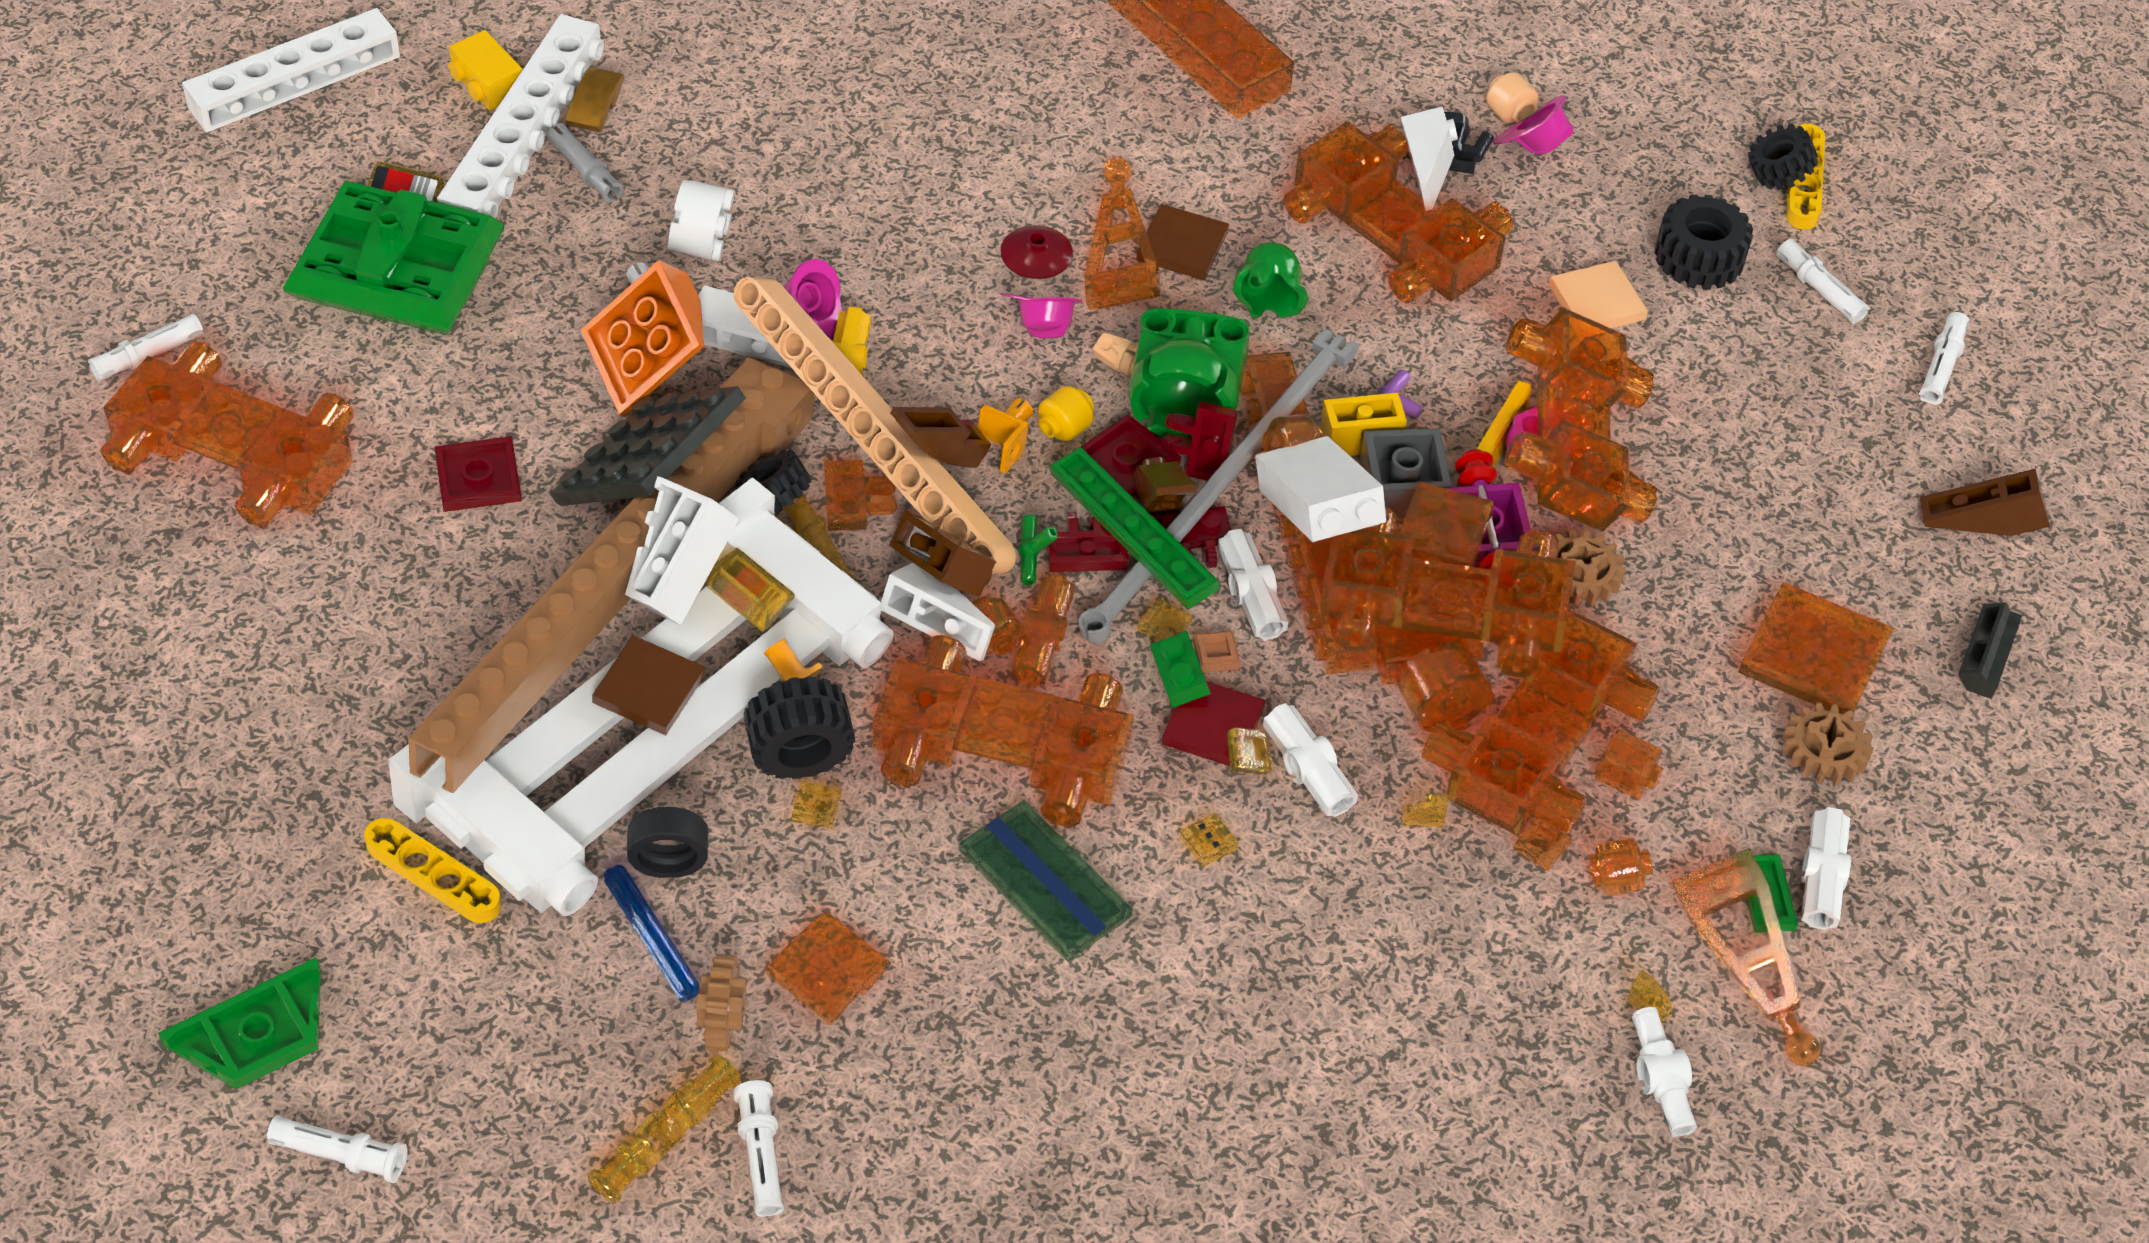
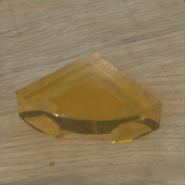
(1427, 813)
(1649, 993)

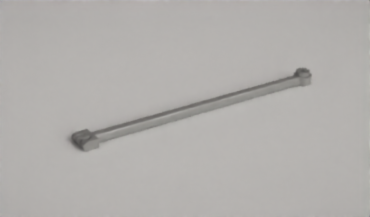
(1328, 353)

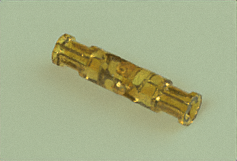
(681, 1111)

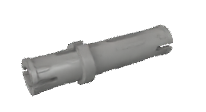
(593, 171)

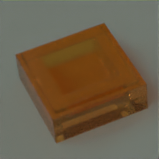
(1542, 844)

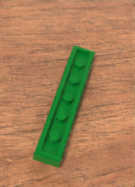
(1134, 528)

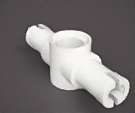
(1664, 1071)

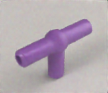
(1395, 385)

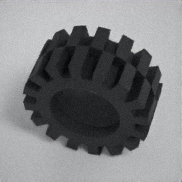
(1798, 159)
(781, 475)

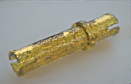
(813, 530)

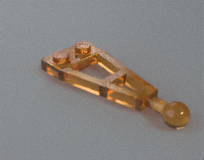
(1130, 282)
(1722, 886)

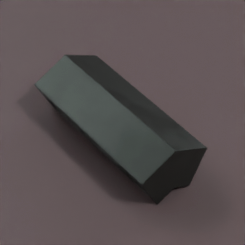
(1989, 649)

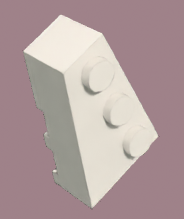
(679, 550)

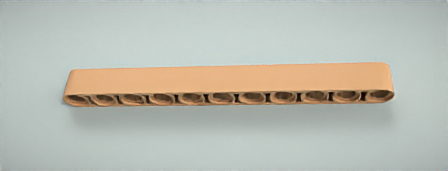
(868, 418)

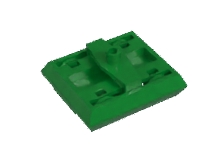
(404, 256)

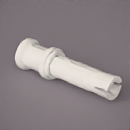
(758, 1129)
(355, 1151)

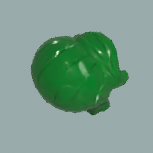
(1271, 281)

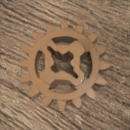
(1592, 563)
(1808, 743)
(721, 1002)

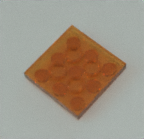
(1815, 649)

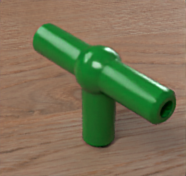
(1031, 545)

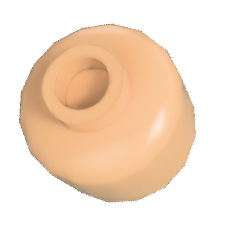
(1512, 97)

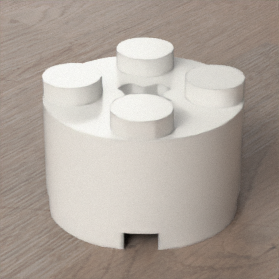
(701, 219)

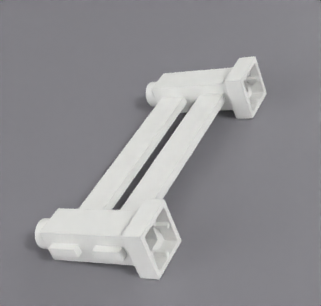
(543, 852)

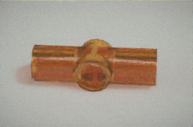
(1043, 631)

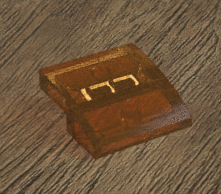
(827, 967)

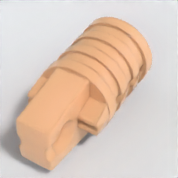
(1116, 353)

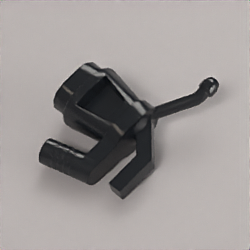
(1466, 155)

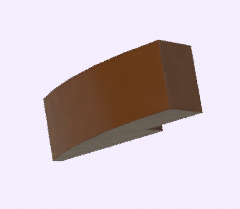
(943, 434)

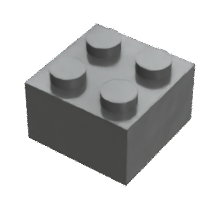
(1401, 460)

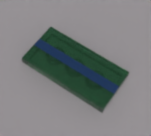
(1045, 880)

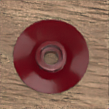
(1036, 252)

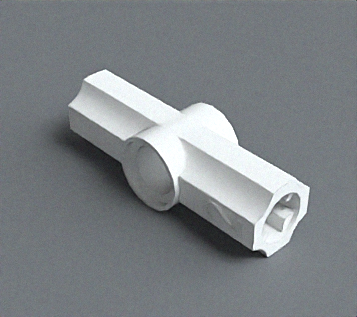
(1252, 584)
(1310, 760)
(1826, 869)

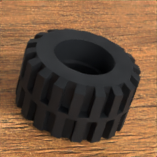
(1703, 241)
(799, 728)

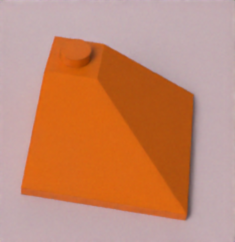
(646, 334)

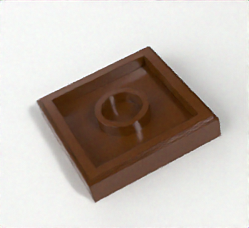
(1185, 241)
(648, 685)

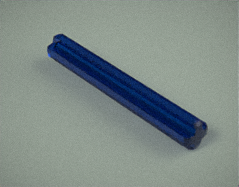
(651, 933)

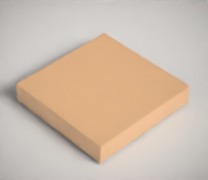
(1600, 295)

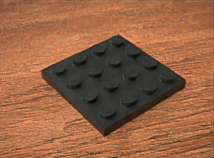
(647, 445)

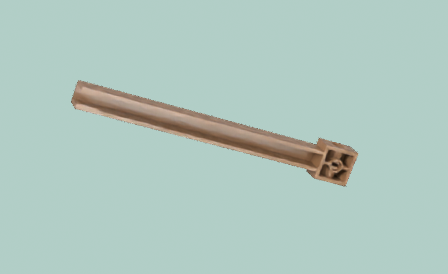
(595, 585)

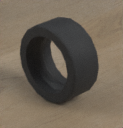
(667, 860)

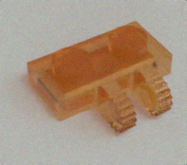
(847, 499)

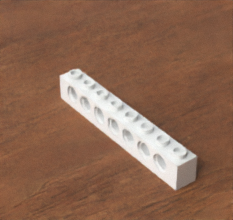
(524, 117)

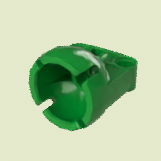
(1186, 361)

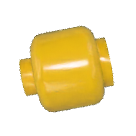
(1066, 413)

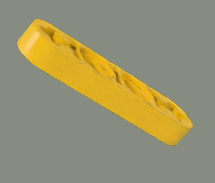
(1815, 181)
(436, 866)

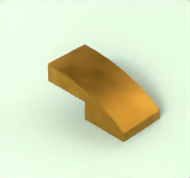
(593, 99)

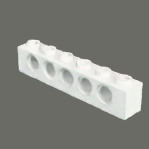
(291, 69)

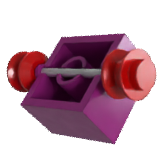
(1509, 513)

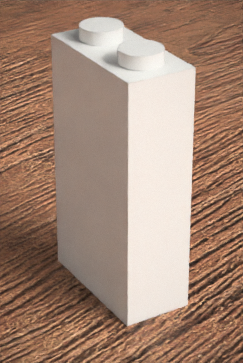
(1321, 489)

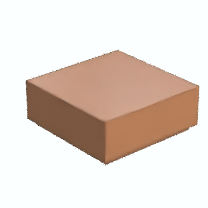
(1216, 651)

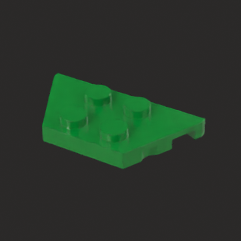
(253, 1029)

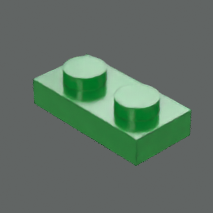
(1179, 669)

